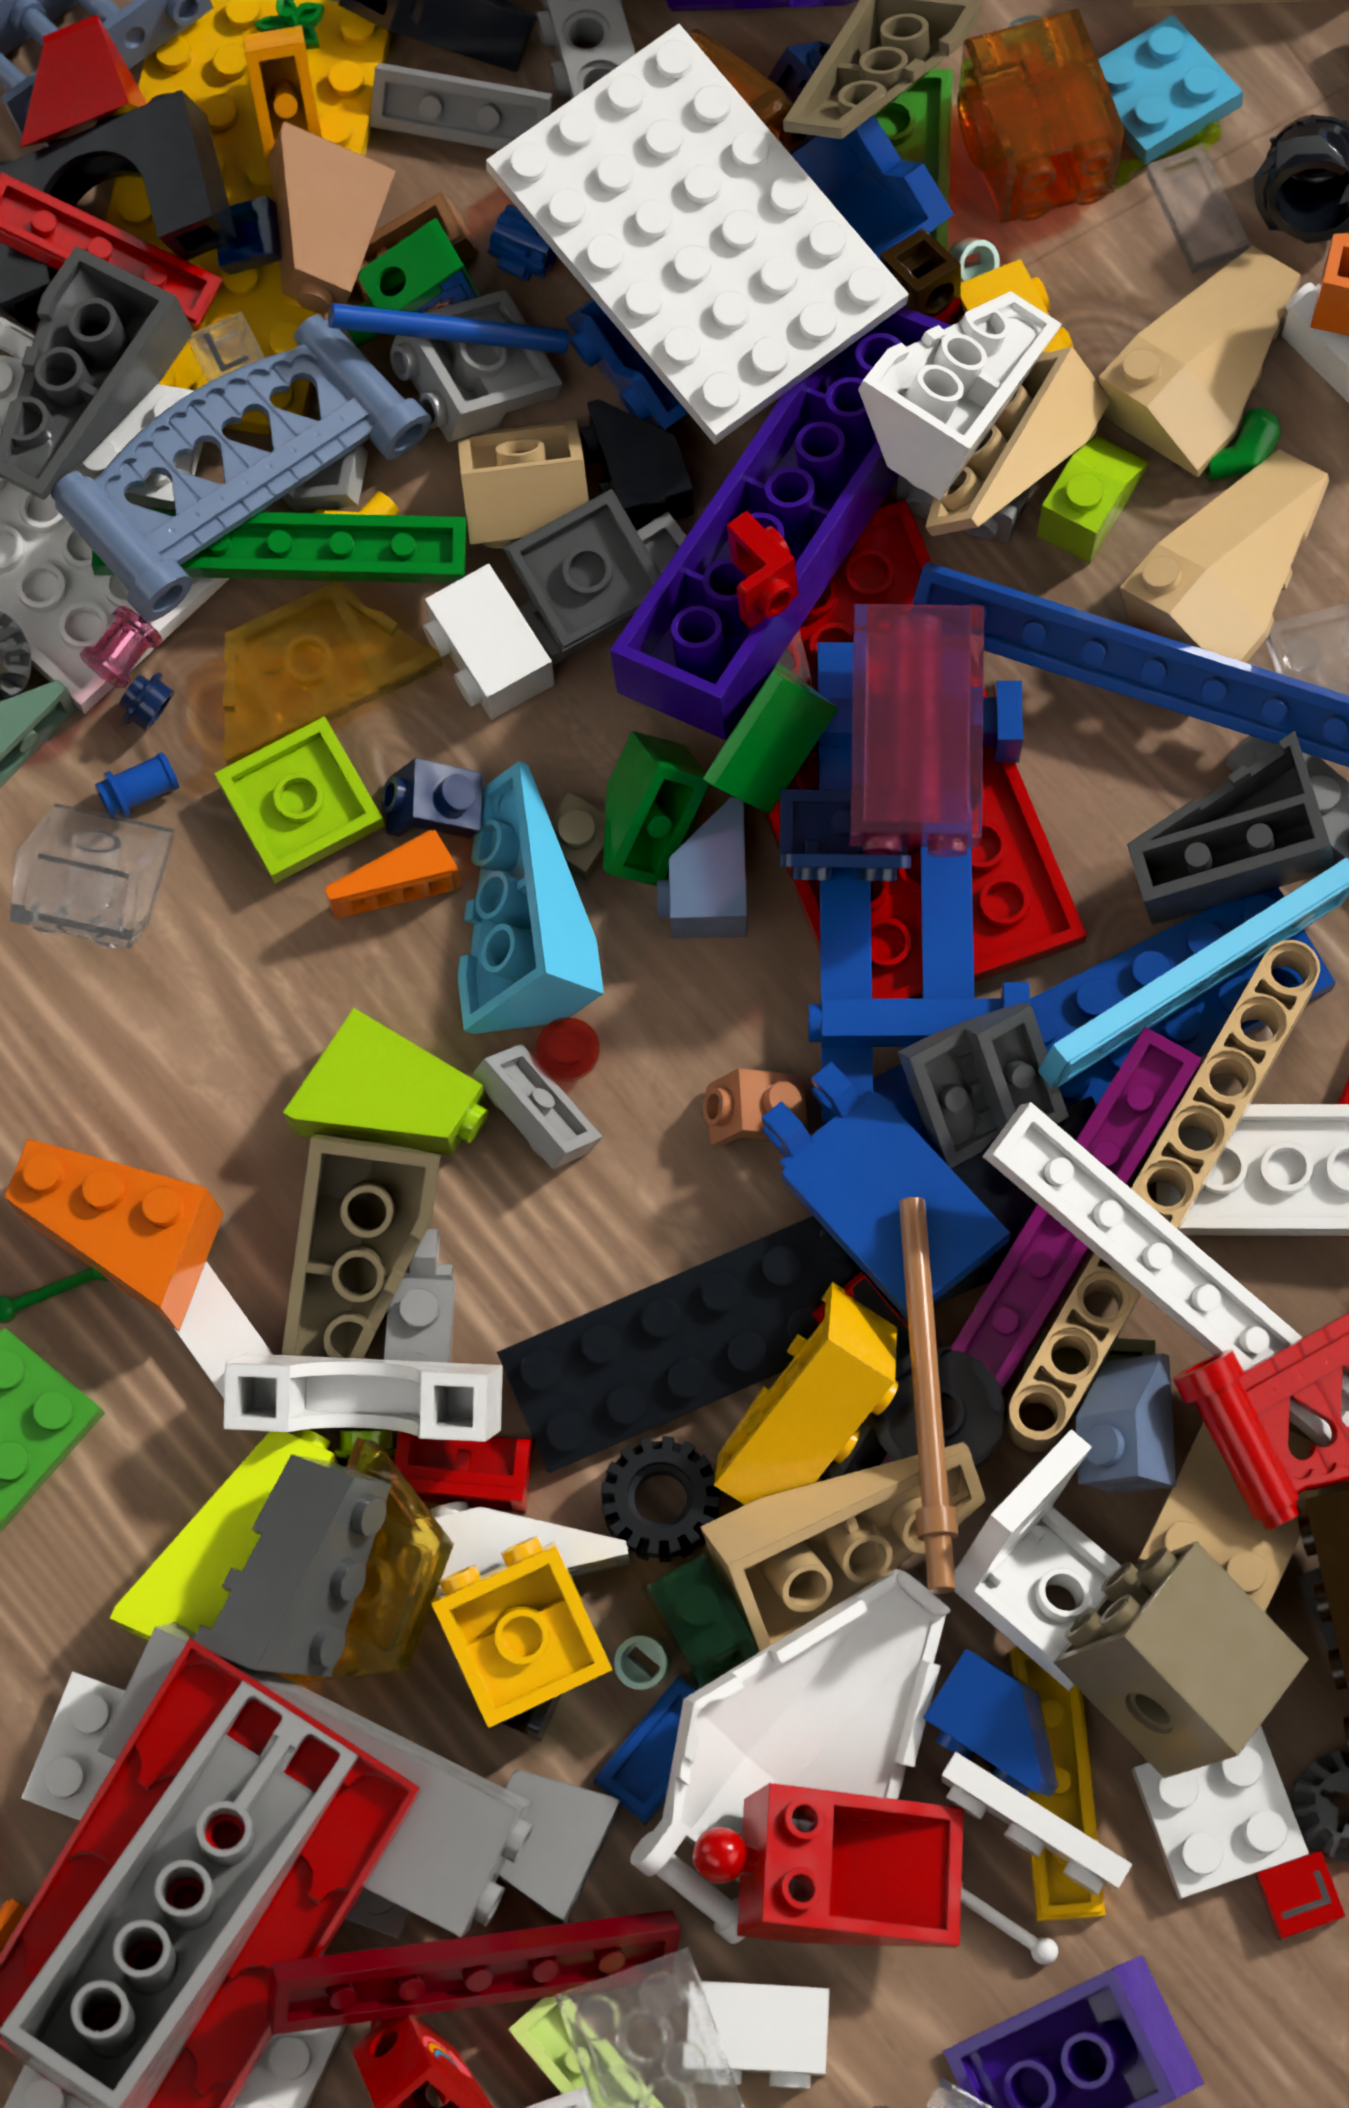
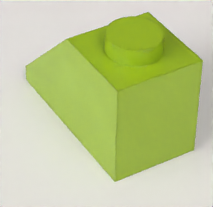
(1089, 497)

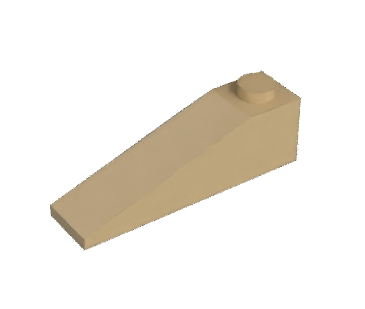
(1195, 365)
(1229, 562)

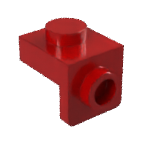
(767, 565)

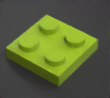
(299, 799)

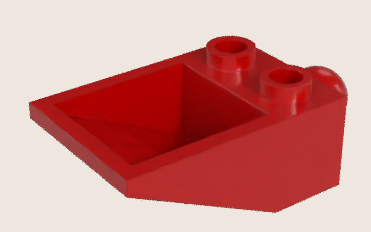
(858, 1866)

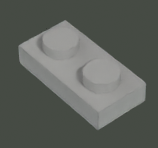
(536, 1106)

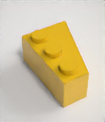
(814, 1404)

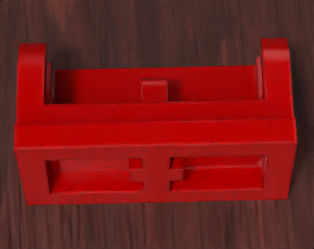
(474, 1472)

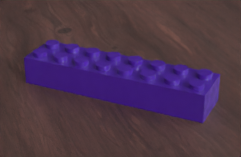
(813, 479)

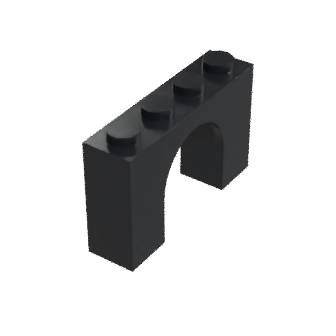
(160, 142)

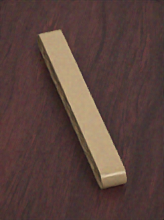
(1175, 1164)

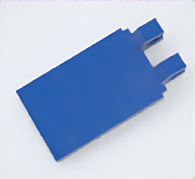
(859, 1172)

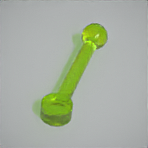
(1210, 134)

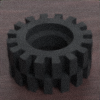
(650, 1460)

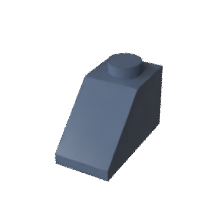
(708, 879)
(1129, 1427)

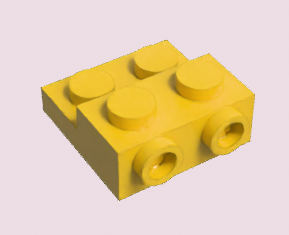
(519, 1630)

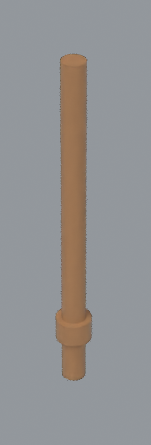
(936, 1519)

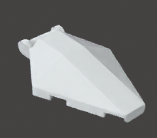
(815, 1710)

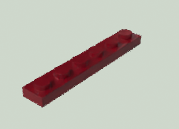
(461, 1971)

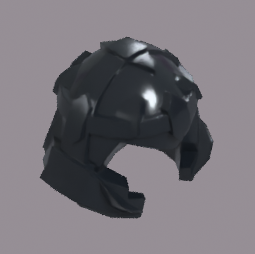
(1306, 179)

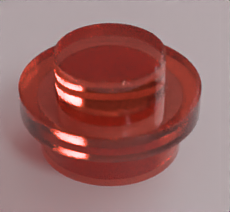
(568, 1049)

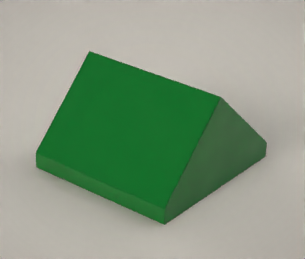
(771, 740)

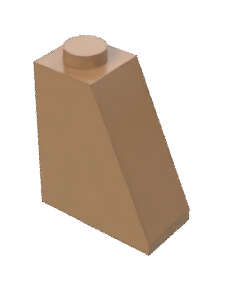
(325, 214)

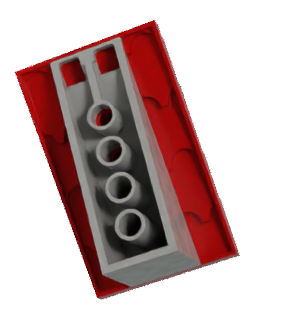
(201, 1861)

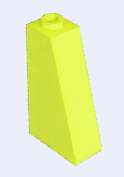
(189, 1573)

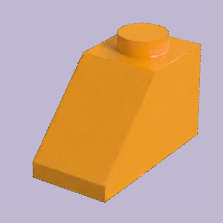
(281, 83)

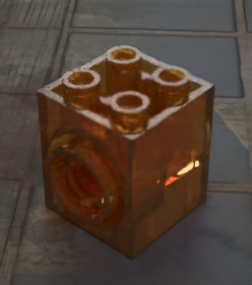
(1039, 116)

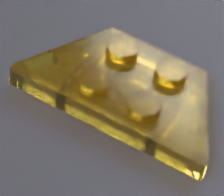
(312, 663)
(399, 1581)

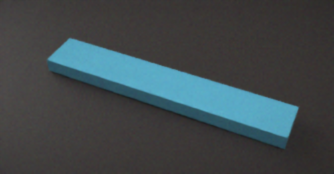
(1195, 975)

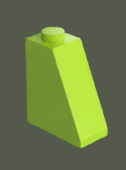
(387, 1091)

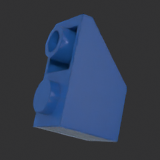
(998, 1719)

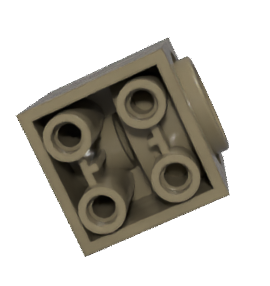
(1180, 1659)

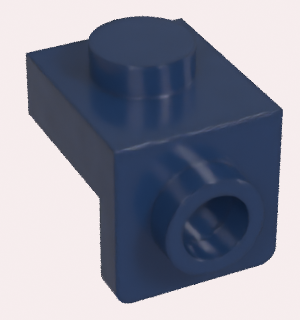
(433, 799)

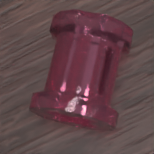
(121, 647)

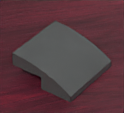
(976, 1079)

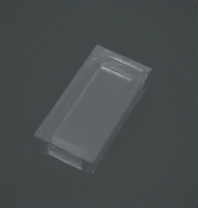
(1197, 208)

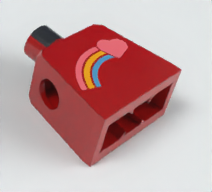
(406, 2058)

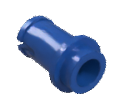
(136, 785)

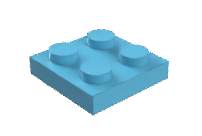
(1166, 88)

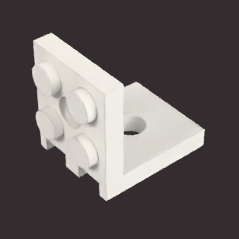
(1030, 1548)

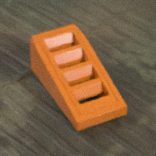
(400, 876)

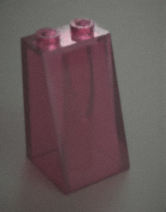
(916, 728)

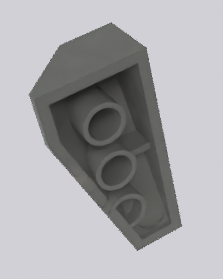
(92, 361)

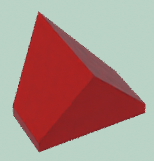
(78, 83)

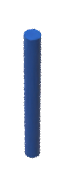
(448, 328)

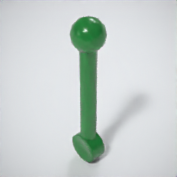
(9, 1306)

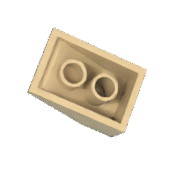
(1214, 1514)

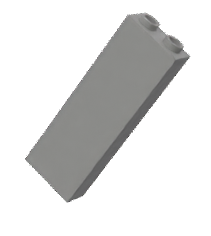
(454, 1834)

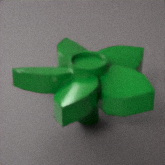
(290, 15)

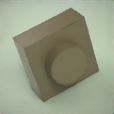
(579, 833)

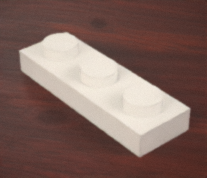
(1033, 1826)

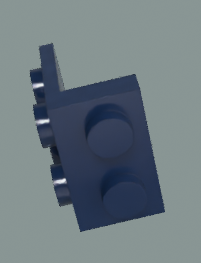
(817, 838)

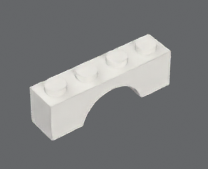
(335, 1392)

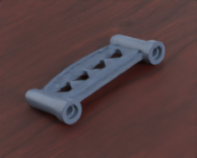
(149, 546)

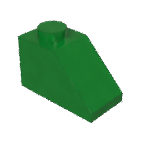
(649, 807)

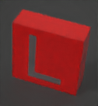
(1300, 1895)

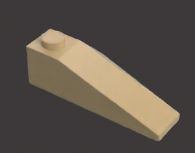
(1038, 429)
(826, 1540)

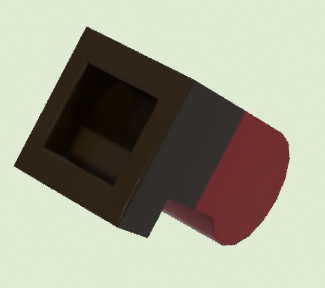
(927, 275)

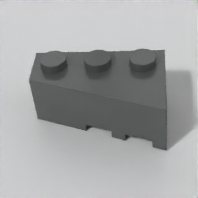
(1235, 841)
(304, 1573)

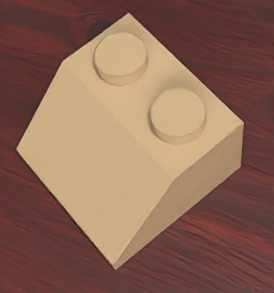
(520, 480)

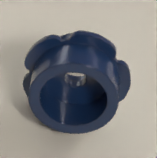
(146, 700)

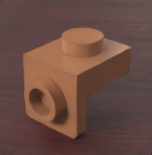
(743, 1096)

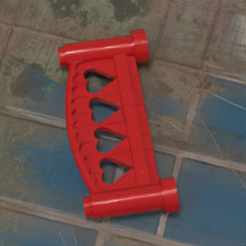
(1251, 1418)

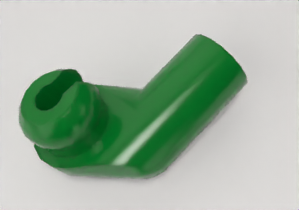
(1252, 447)

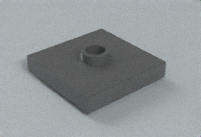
(585, 572)

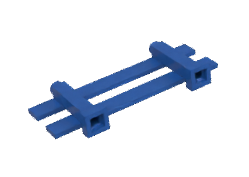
(848, 1017)

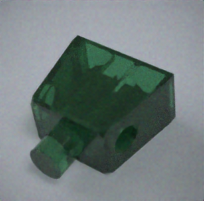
(700, 1619)

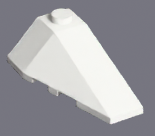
(949, 388)

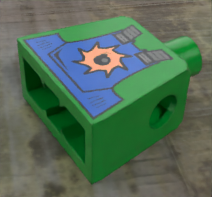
(415, 276)

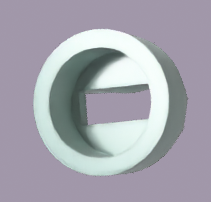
(987, 253)
(635, 1673)

